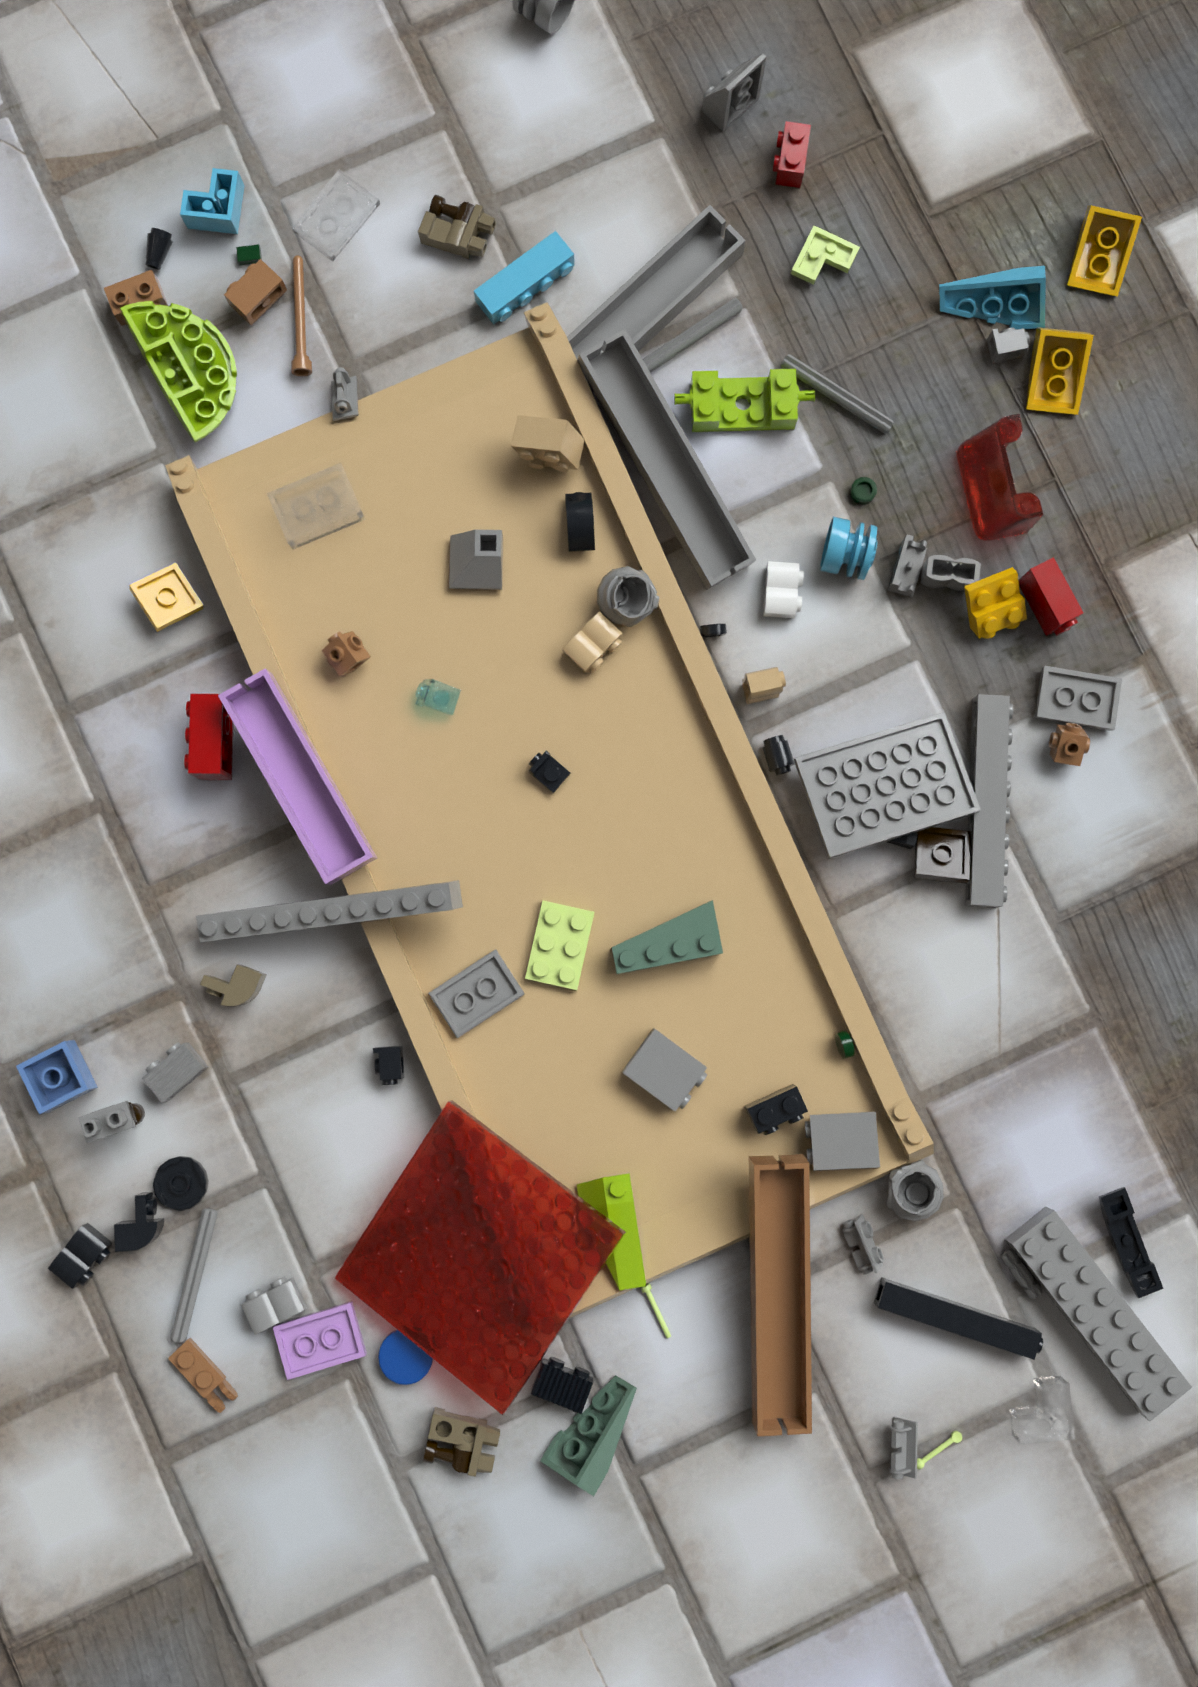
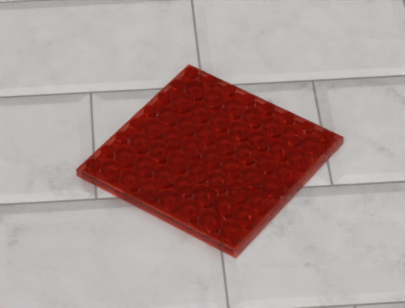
(479, 1256)

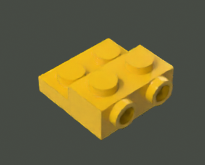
(995, 603)

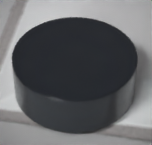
(713, 630)

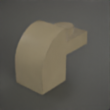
(241, 989)

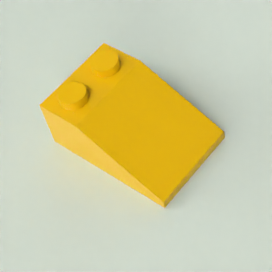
(1103, 250)
(1058, 370)

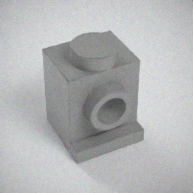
(1007, 344)

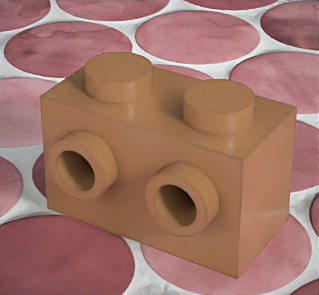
(133, 290)
(255, 291)

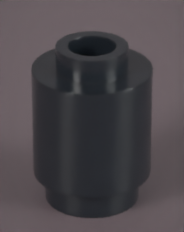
(778, 755)

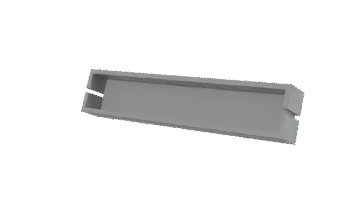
(664, 284)
(665, 459)

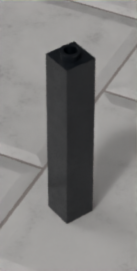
(958, 1318)

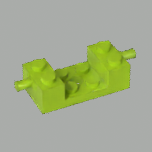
(771, 401)

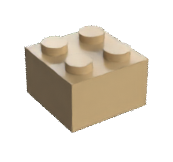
(547, 443)

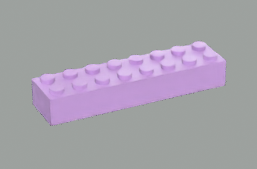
(297, 777)

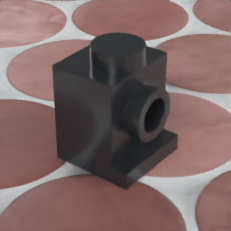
(389, 1064)

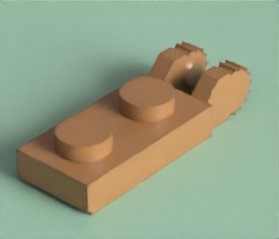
(202, 1374)

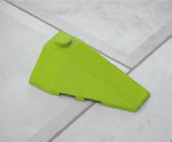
(615, 1200)

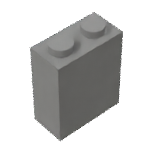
(665, 1070)
(843, 1141)

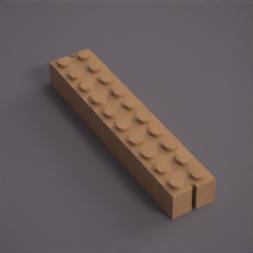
(780, 1294)

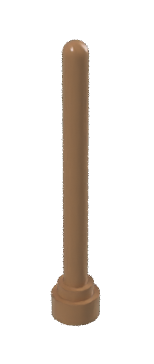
(301, 364)

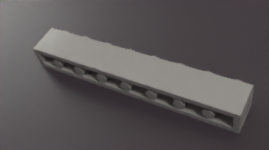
(989, 781)

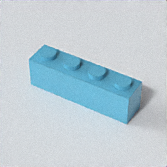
(524, 278)

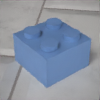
(56, 1076)

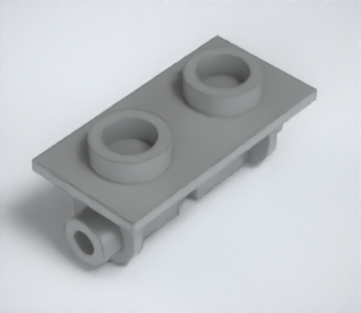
(344, 395)
(868, 1255)
(904, 1448)

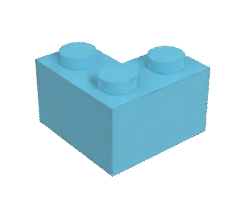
(217, 209)

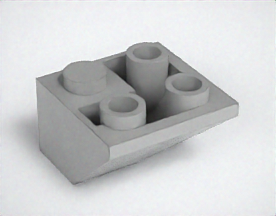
(476, 560)

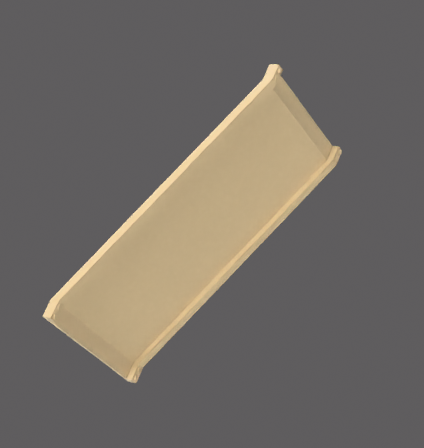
(643, 829)

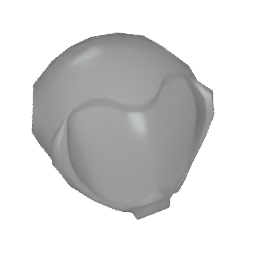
(638, 595)
(923, 1187)

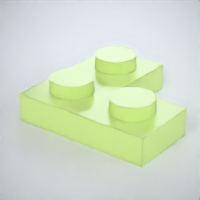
(823, 248)

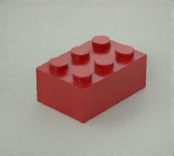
(208, 738)

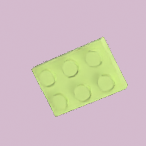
(559, 945)

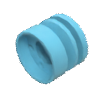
(848, 548)

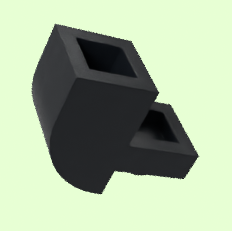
(580, 521)
(138, 1233)

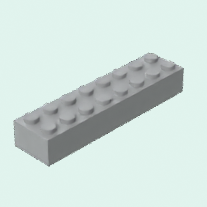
(1098, 1313)

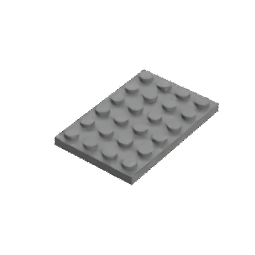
(886, 785)

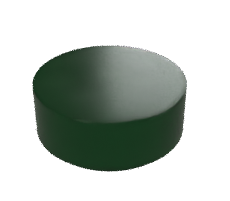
(863, 490)
(844, 1044)

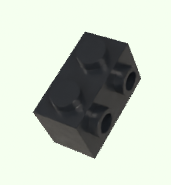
(776, 1109)

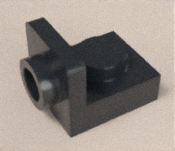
(548, 771)

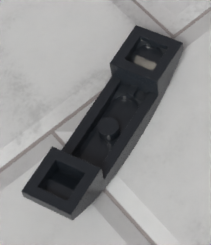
(1128, 1243)

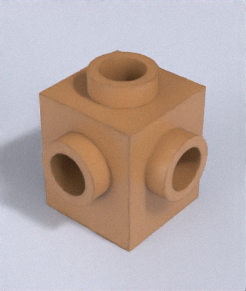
(345, 652)
(1069, 744)

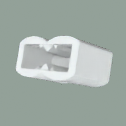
(781, 590)

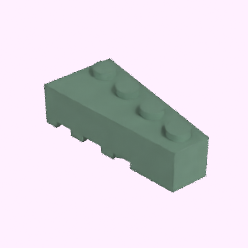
(677, 940)

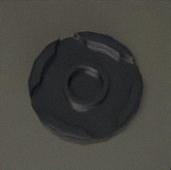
(180, 1183)

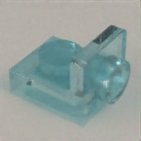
(437, 696)

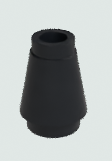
(157, 247)

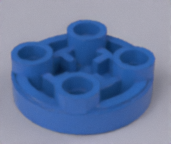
(403, 1360)

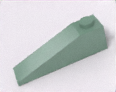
(589, 1443)

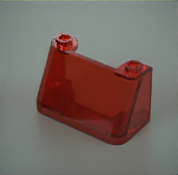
(990, 486)

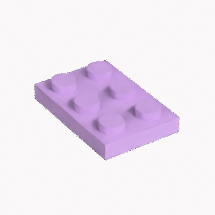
(319, 1340)

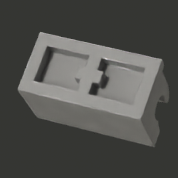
(907, 566)

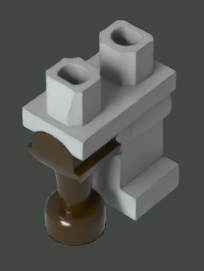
(111, 1120)

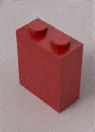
(1050, 598)

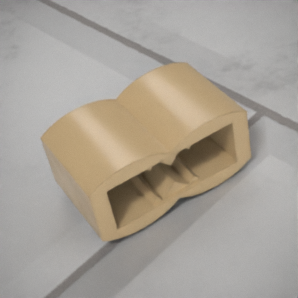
(593, 643)
(763, 685)

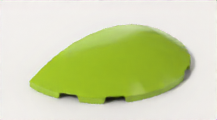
(187, 362)

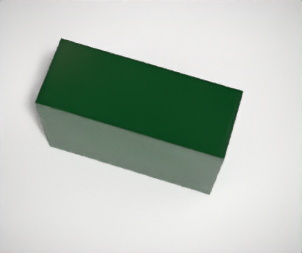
(248, 254)

